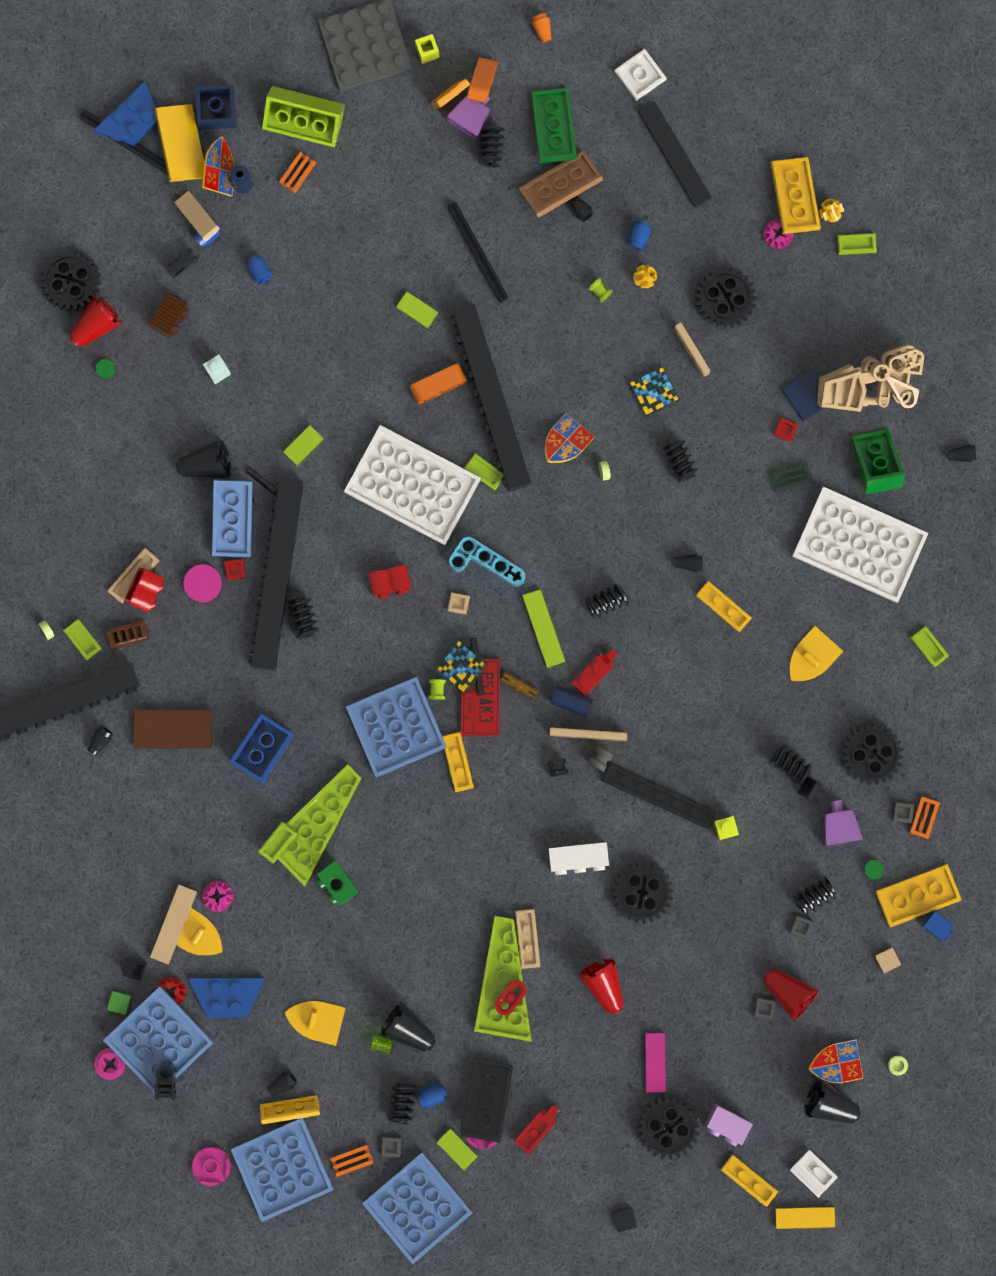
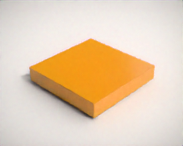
(450, 93)

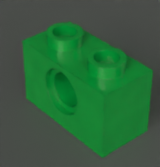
(347, 889)

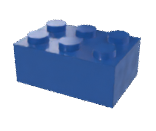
(262, 748)

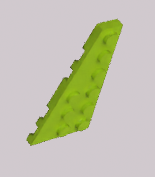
(317, 823)
(501, 969)

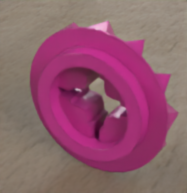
(769, 235)
(224, 902)
(100, 1064)

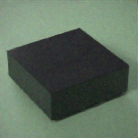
(624, 1219)

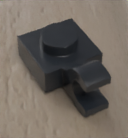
(178, 266)

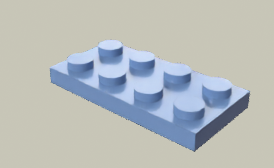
(232, 518)

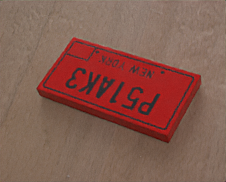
(482, 713)

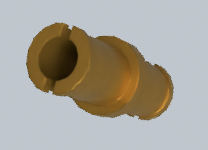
(519, 685)

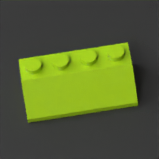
(303, 116)

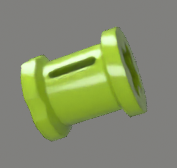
(600, 290)
(436, 689)

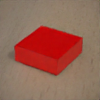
(785, 429)
(235, 569)

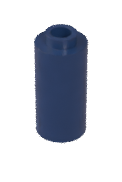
(241, 179)
(570, 701)

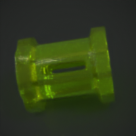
(381, 1044)

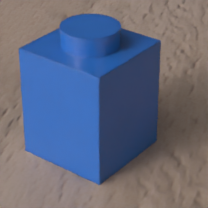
(938, 926)

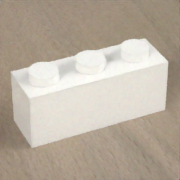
(578, 858)

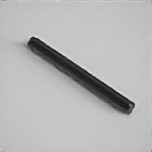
(137, 149)
(477, 252)

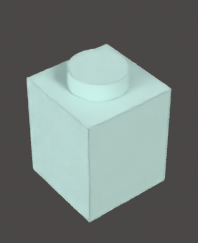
(216, 369)

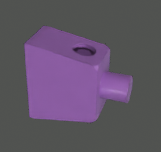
(469, 117)
(840, 825)

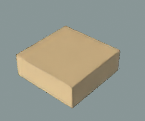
(458, 603)
(887, 960)

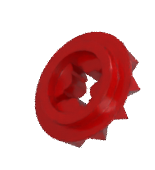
(171, 982)

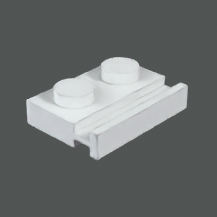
(813, 1173)

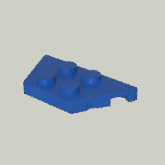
(131, 119)
(226, 995)

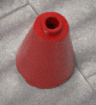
(94, 322)
(604, 984)
(790, 992)

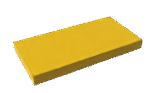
(180, 142)
(795, 195)
(918, 895)

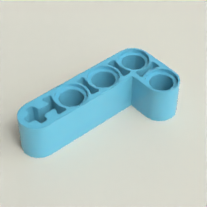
(494, 558)

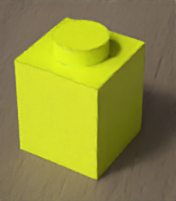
(427, 49)
(726, 828)

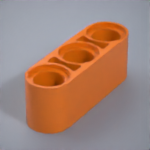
(482, 80)
(439, 382)

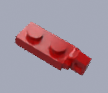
(594, 672)
(536, 1129)

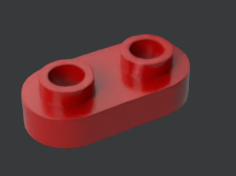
(510, 997)

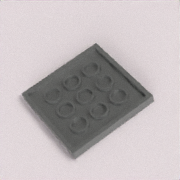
(365, 44)

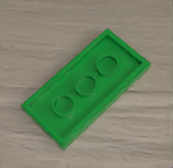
(553, 125)

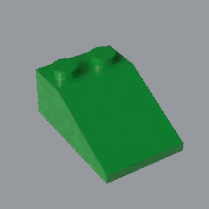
(878, 461)

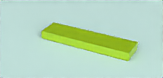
(543, 628)

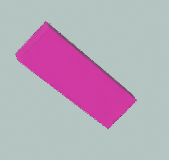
(655, 1062)

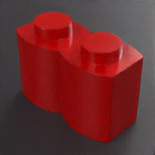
(390, 581)
(144, 590)

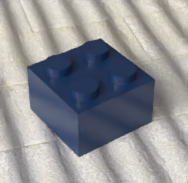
(216, 107)

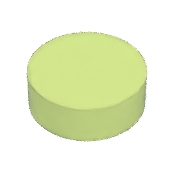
(604, 470)
(46, 630)
(897, 1065)

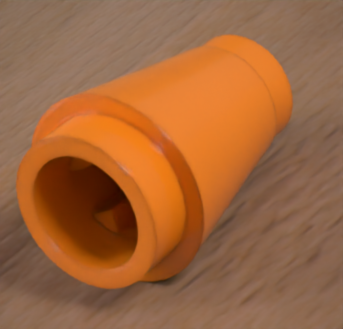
(542, 27)

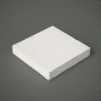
(640, 74)

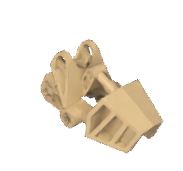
(847, 389)

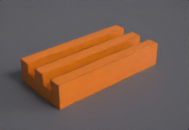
(306, 159)
(919, 833)
(366, 1155)

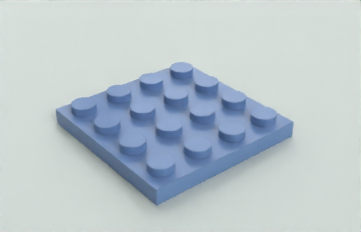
(396, 727)
(156, 1034)
(282, 1169)
(417, 1208)

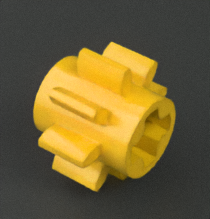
(831, 210)
(645, 276)

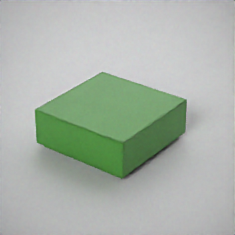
(119, 1002)

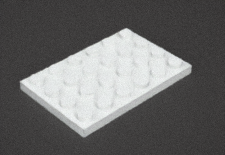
(412, 485)
(860, 544)

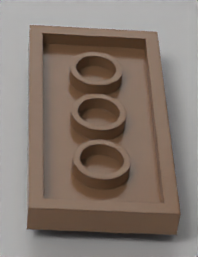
(560, 184)

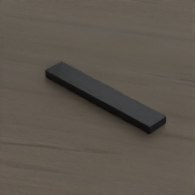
(675, 154)
(658, 796)

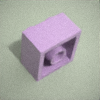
(727, 1124)

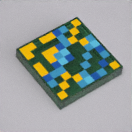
(654, 391)
(462, 666)

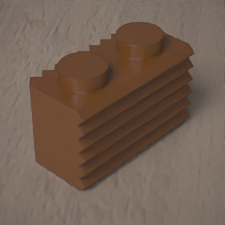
(169, 315)

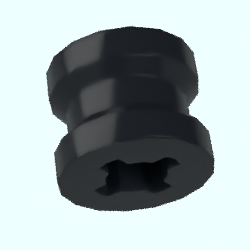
(557, 767)

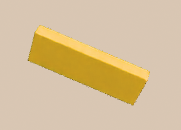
(723, 606)
(457, 762)
(289, 1109)
(749, 1180)
(805, 1217)

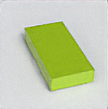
(856, 244)
(417, 310)
(303, 445)
(488, 473)
(82, 639)
(929, 646)
(277, 842)
(457, 1149)

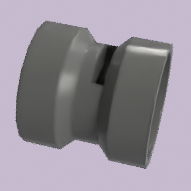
(600, 759)

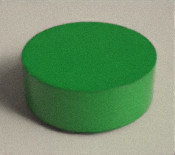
(105, 369)
(873, 869)

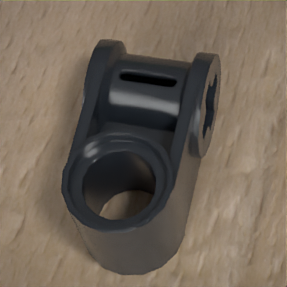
(166, 1085)

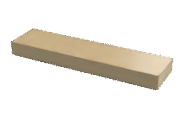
(588, 734)
(173, 924)

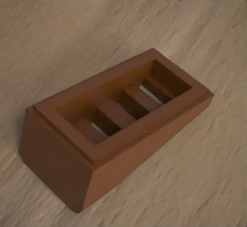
(110, 633)

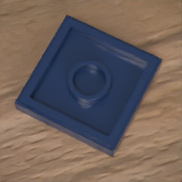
(803, 394)

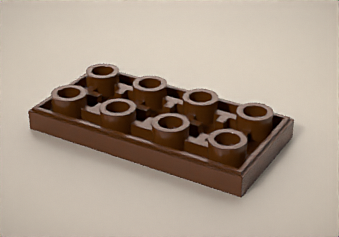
(172, 729)

